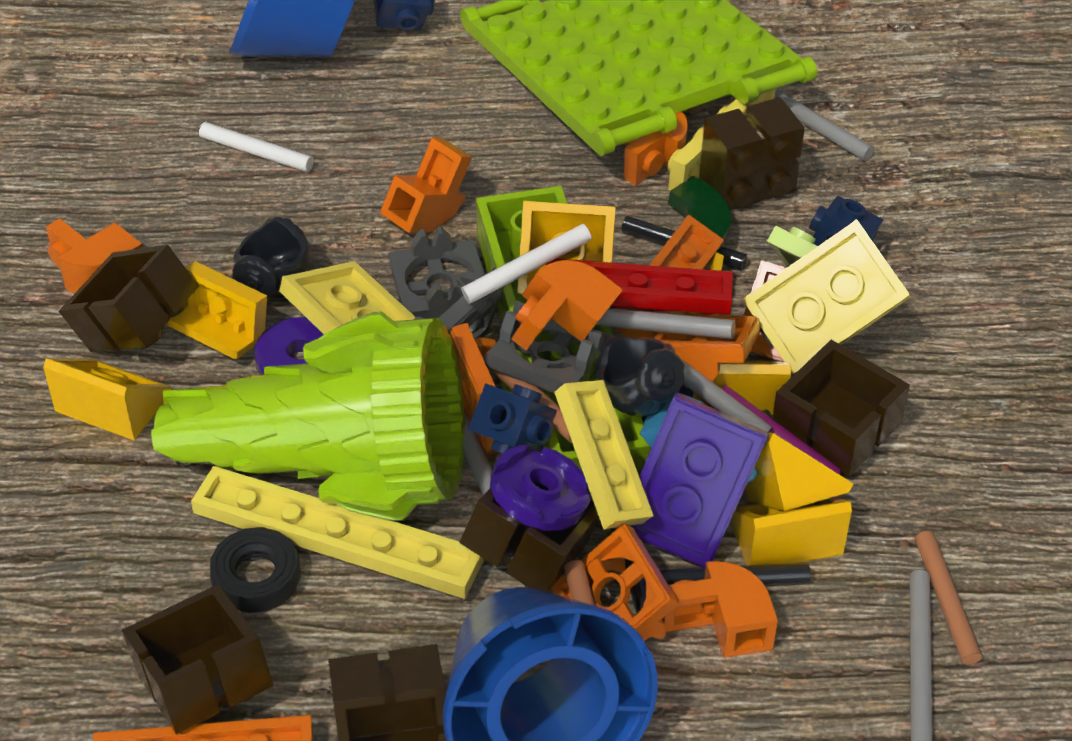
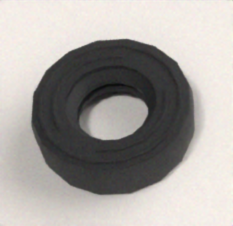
(249, 544)

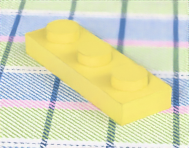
(603, 454)

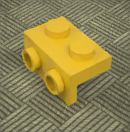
(222, 313)

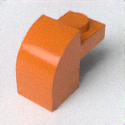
(651, 152)
(432, 193)
(82, 257)
(569, 295)
(731, 602)

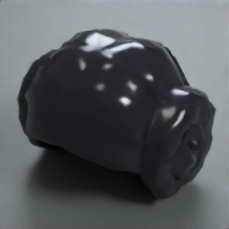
(270, 253)
(640, 374)

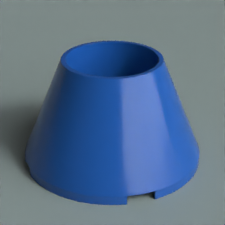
(291, 28)
(592, 689)

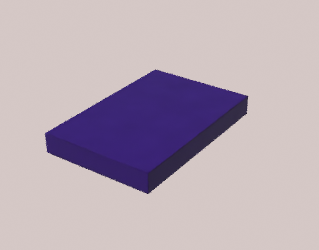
(696, 478)

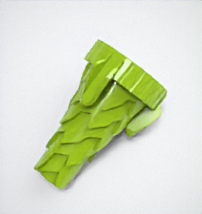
(367, 410)

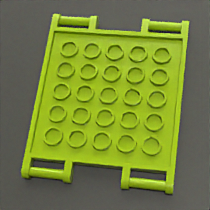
(633, 63)

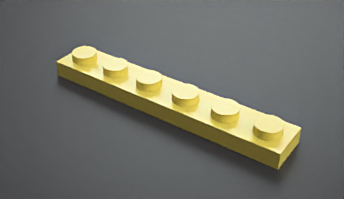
(338, 532)

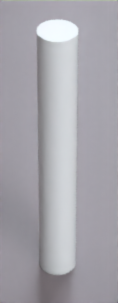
(256, 147)
(526, 263)

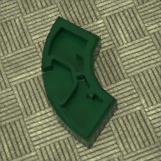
(703, 204)

